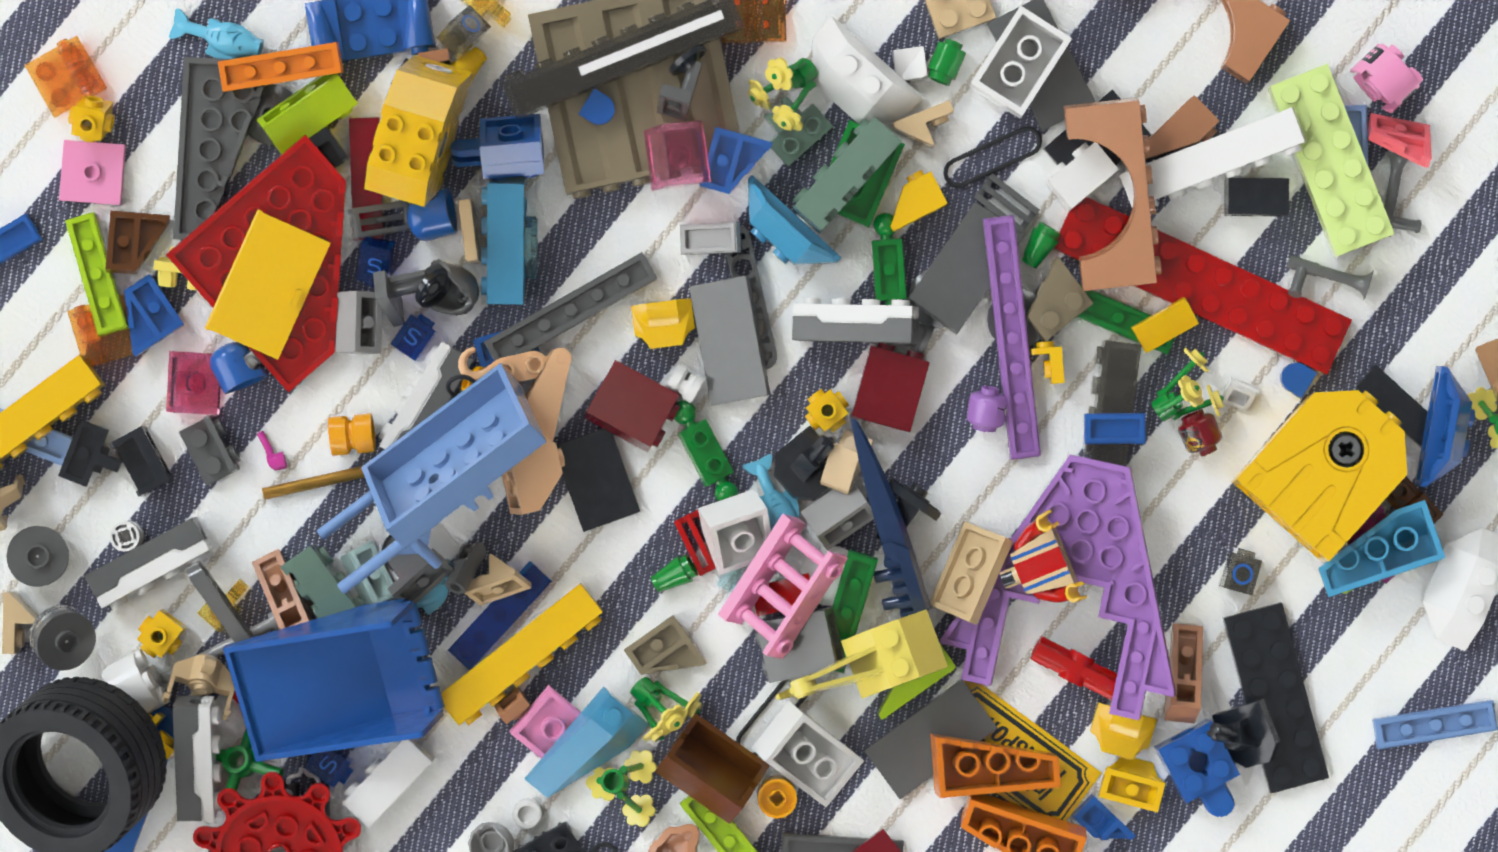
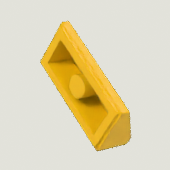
(1165, 325)

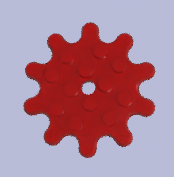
(277, 821)

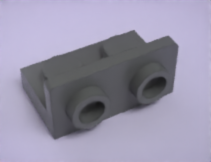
(210, 450)

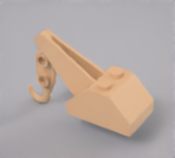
(534, 477)

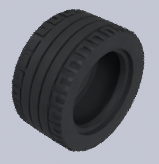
(118, 734)

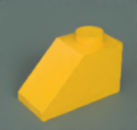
(917, 199)

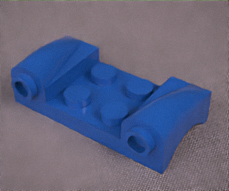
(371, 26)

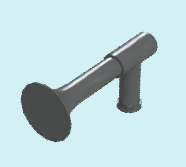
(1397, 164)
(1304, 267)

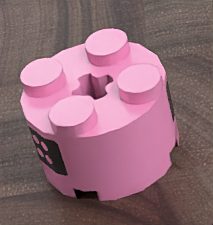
(1386, 76)

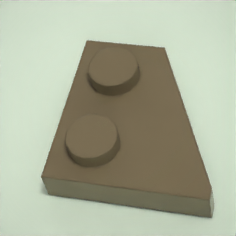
(1057, 301)
(664, 649)

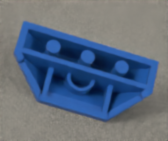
(1445, 428)

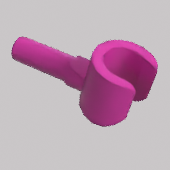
(275, 461)

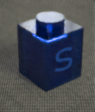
(375, 257)
(415, 336)
(330, 767)

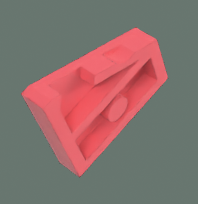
(1402, 137)

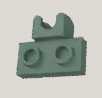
(792, 144)

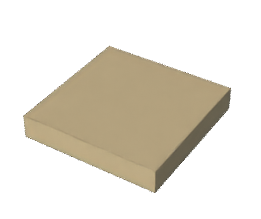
(469, 231)

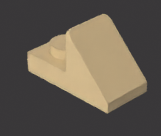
(916, 124)
(842, 464)
(498, 584)
(15, 613)

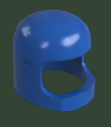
(435, 218)
(231, 370)

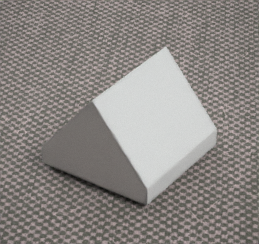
(1239, 393)

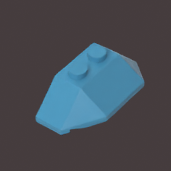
(785, 230)

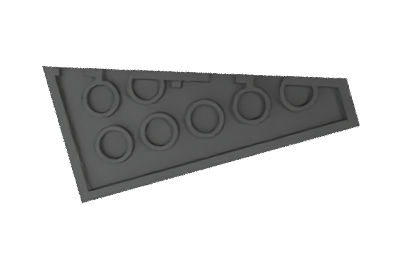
(210, 140)

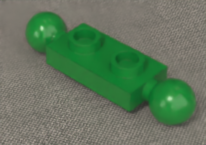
(887, 262)
(705, 452)

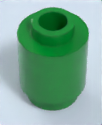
(946, 62)

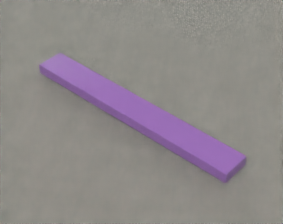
(1011, 336)

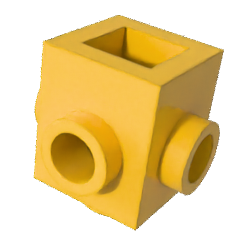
(91, 118)
(815, 415)
(170, 628)

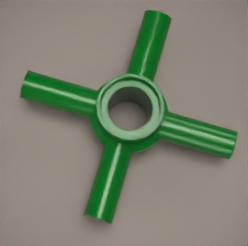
(250, 766)

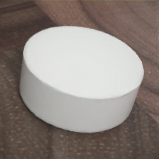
(527, 813)

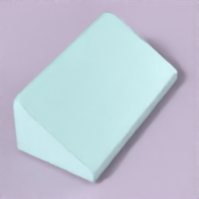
(375, 586)

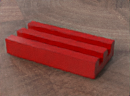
(689, 519)

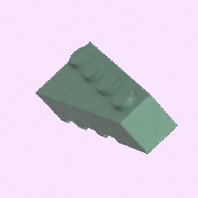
(846, 175)
(318, 581)

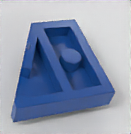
(732, 157)
(149, 315)

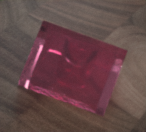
(677, 155)
(192, 384)

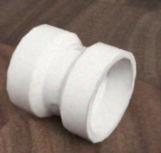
(685, 383)
(131, 533)

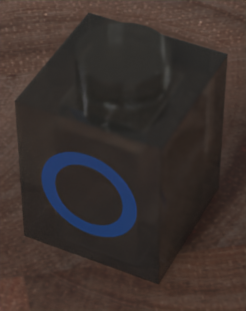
(463, 32)
(1241, 571)

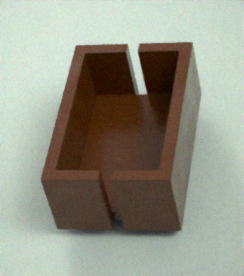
(712, 768)

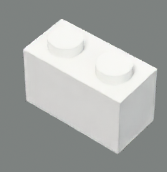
(1082, 175)

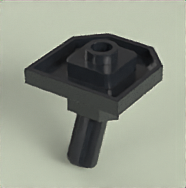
(802, 463)
(911, 501)
(1246, 733)

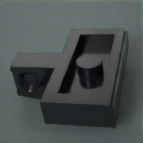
(87, 454)

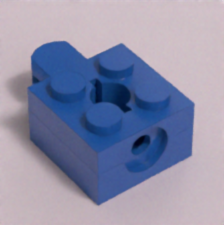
(504, 148)
(1199, 768)

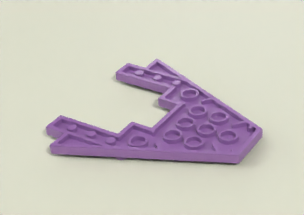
(1106, 549)

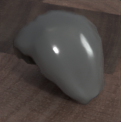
(462, 293)

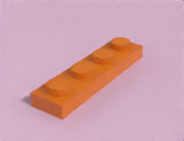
(280, 67)

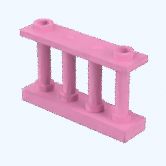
(760, 572)

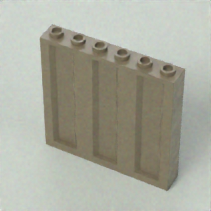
(616, 152)

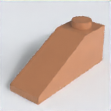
(1183, 129)
(283, 598)
(1186, 668)

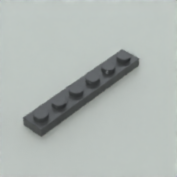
(573, 308)

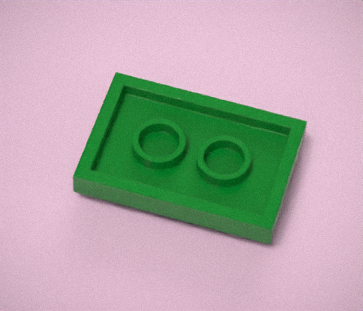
(866, 201)

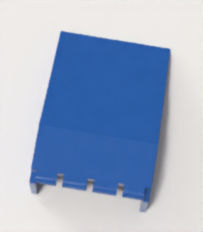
(337, 682)

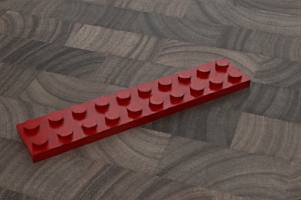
(1218, 290)

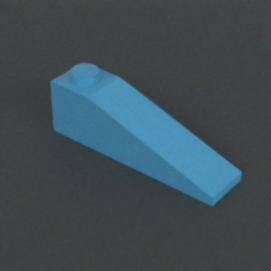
(1389, 548)
(592, 739)

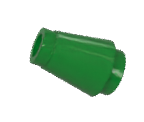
(1040, 244)
(675, 573)

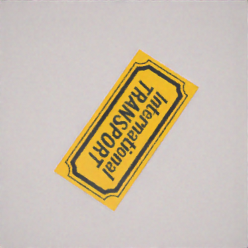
(1018, 731)

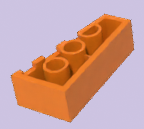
(982, 767)
(1019, 828)

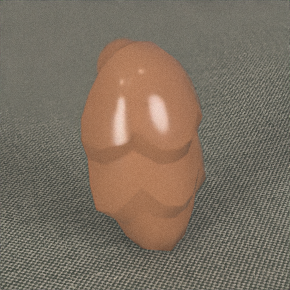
(677, 839)

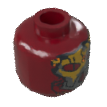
(1200, 432)

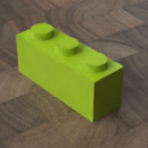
(307, 111)

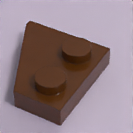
(132, 239)

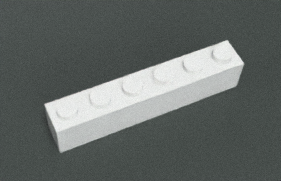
(1222, 155)

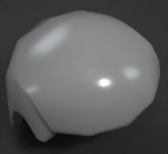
(491, 838)

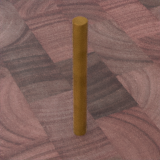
(312, 482)

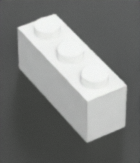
(386, 780)

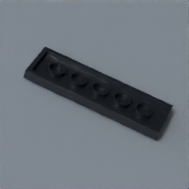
(1271, 672)

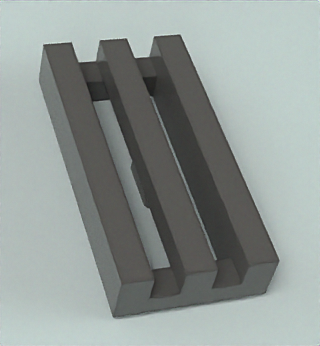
(1011, 192)
(356, 223)

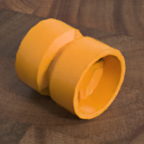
(351, 434)
(776, 796)

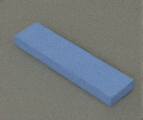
(1434, 724)

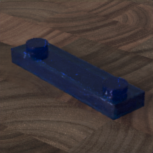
(498, 619)

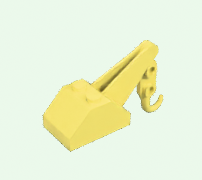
(881, 658)

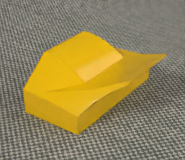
(663, 322)
(1120, 734)
(1132, 784)

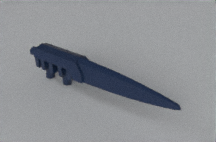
(894, 537)

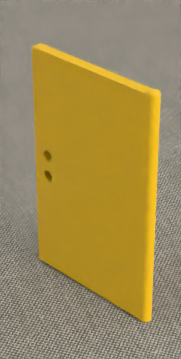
(262, 286)

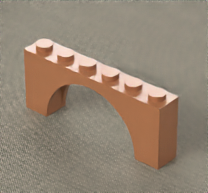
(1252, 35)
(1131, 255)

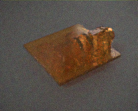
(65, 76)
(94, 348)

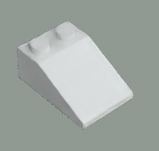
(807, 754)

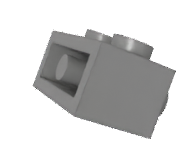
(358, 323)
(837, 515)

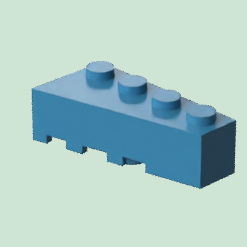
(504, 241)

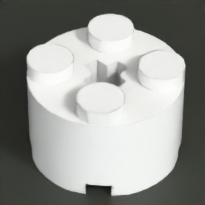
(137, 680)

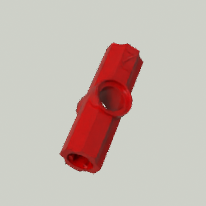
(1074, 667)

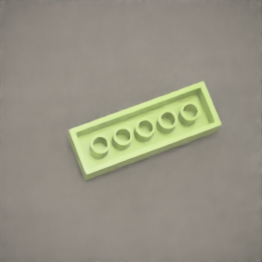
(1333, 162)

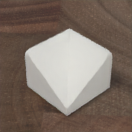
(910, 63)

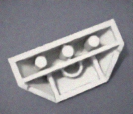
(858, 77)
(1463, 588)

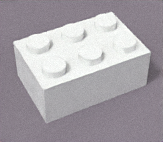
(1020, 62)

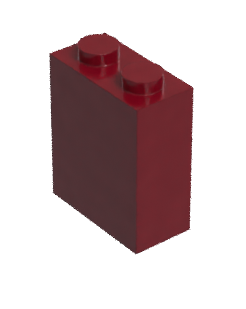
(890, 387)
(633, 407)

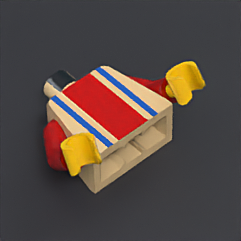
(1042, 564)

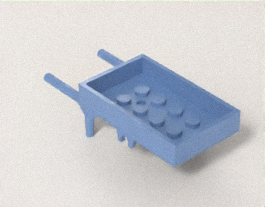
(443, 466)

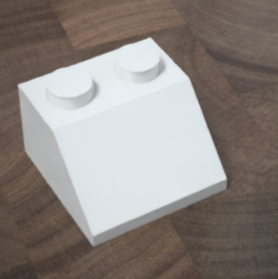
(735, 530)

